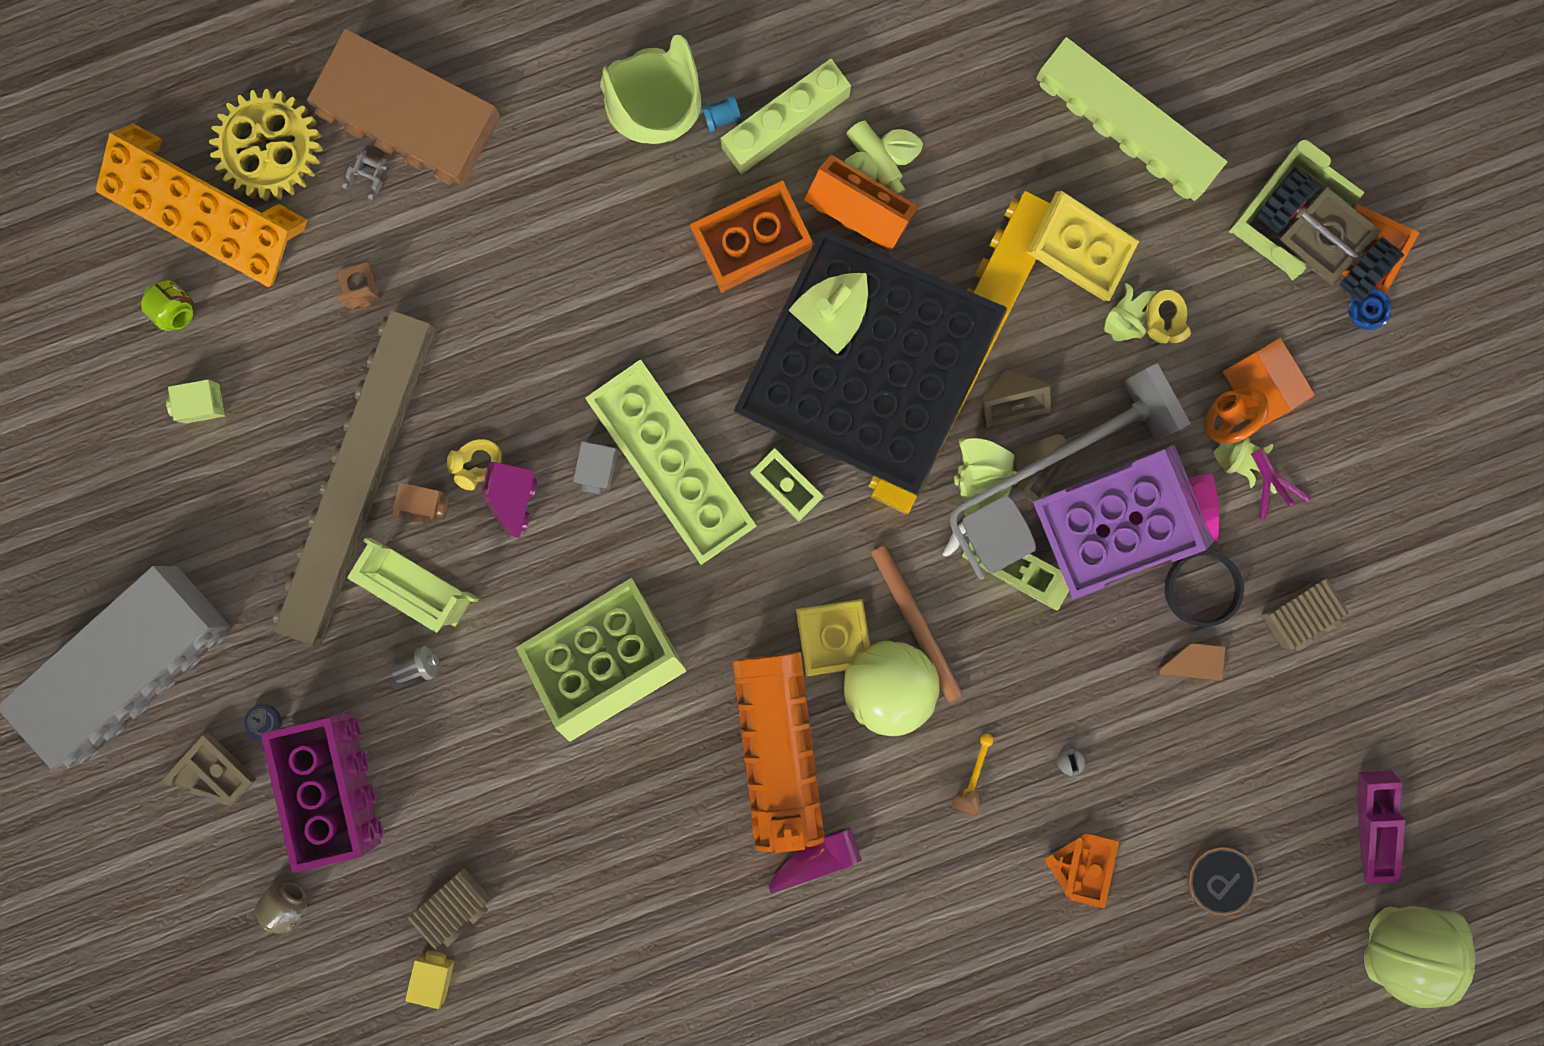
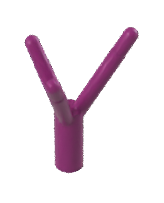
(1270, 476)

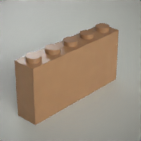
(403, 108)

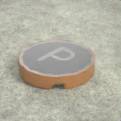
(1221, 880)

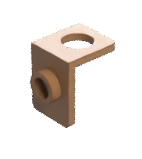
(362, 297)

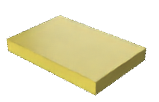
(1082, 246)

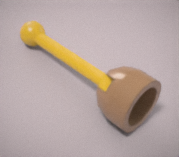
(967, 799)

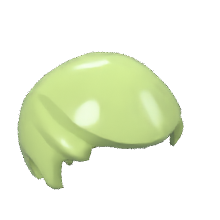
(891, 688)

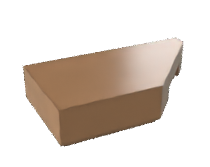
(1196, 662)

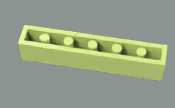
(1130, 120)

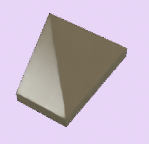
(1015, 398)
(1041, 482)

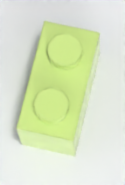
(786, 485)

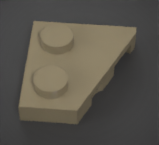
(211, 772)

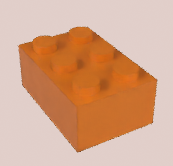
(751, 236)

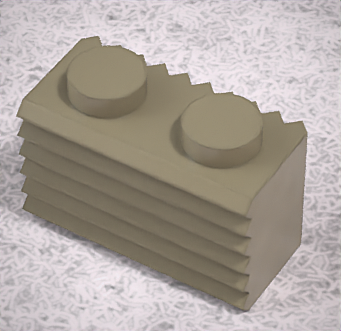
(1305, 614)
(450, 908)

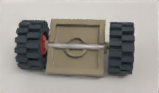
(1329, 235)

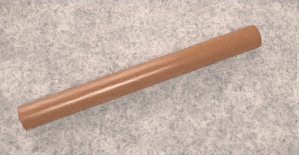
(916, 622)

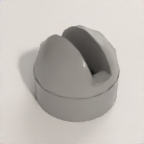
(1064, 763)

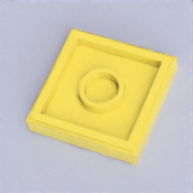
(832, 635)

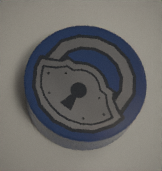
(261, 720)

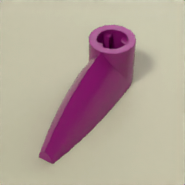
(832, 855)

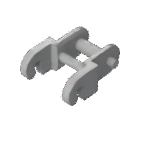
(352, 172)

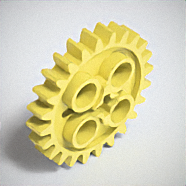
(270, 174)

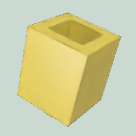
(430, 979)

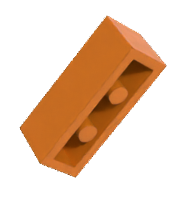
(860, 203)

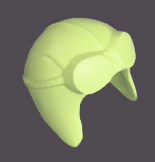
(653, 93)
(1421, 955)

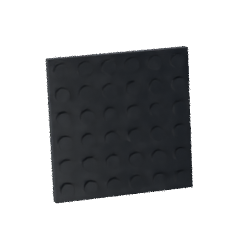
(895, 383)

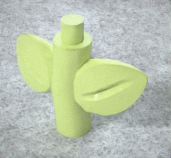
(880, 157)

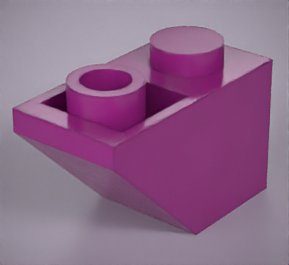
(507, 495)

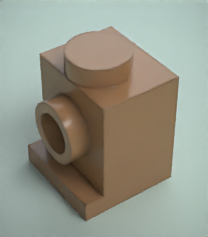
(420, 503)

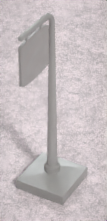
(999, 528)

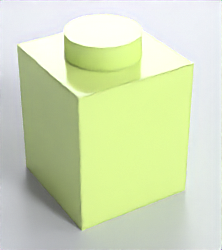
(195, 401)

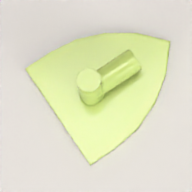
(834, 308)

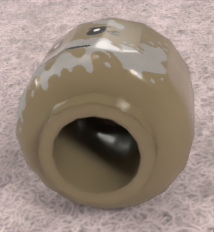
(281, 907)

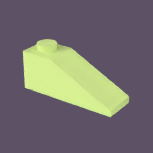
(1033, 578)

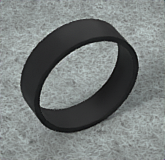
(1238, 596)

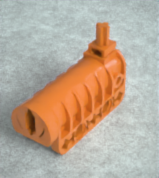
(778, 752)

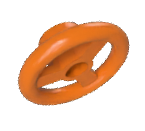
(1233, 412)

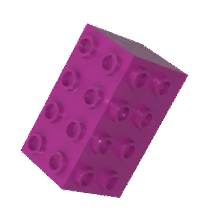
(322, 791)

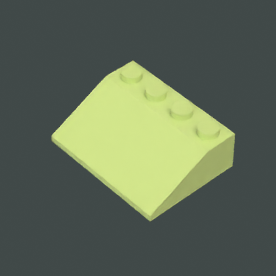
(600, 660)

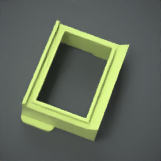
(1316, 166)
(409, 586)

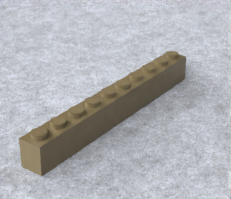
(354, 478)

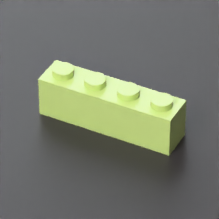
(786, 116)

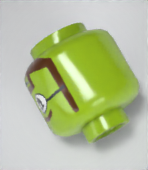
(167, 305)

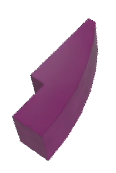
(1380, 826)

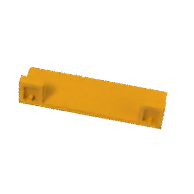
(193, 208)

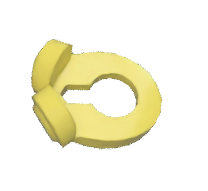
(1179, 330)
(456, 460)

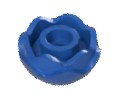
(1379, 314)

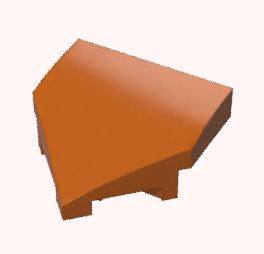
(1085, 868)

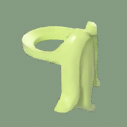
(1127, 316)
(1238, 458)

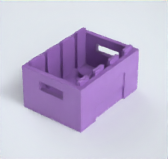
(1151, 485)

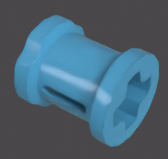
(721, 113)

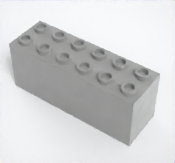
(114, 667)

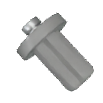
(423, 664)

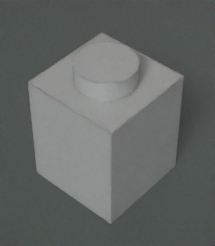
(595, 467)

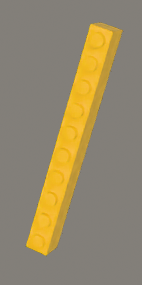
(1000, 282)

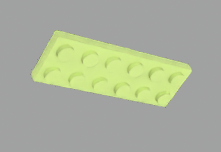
(670, 462)

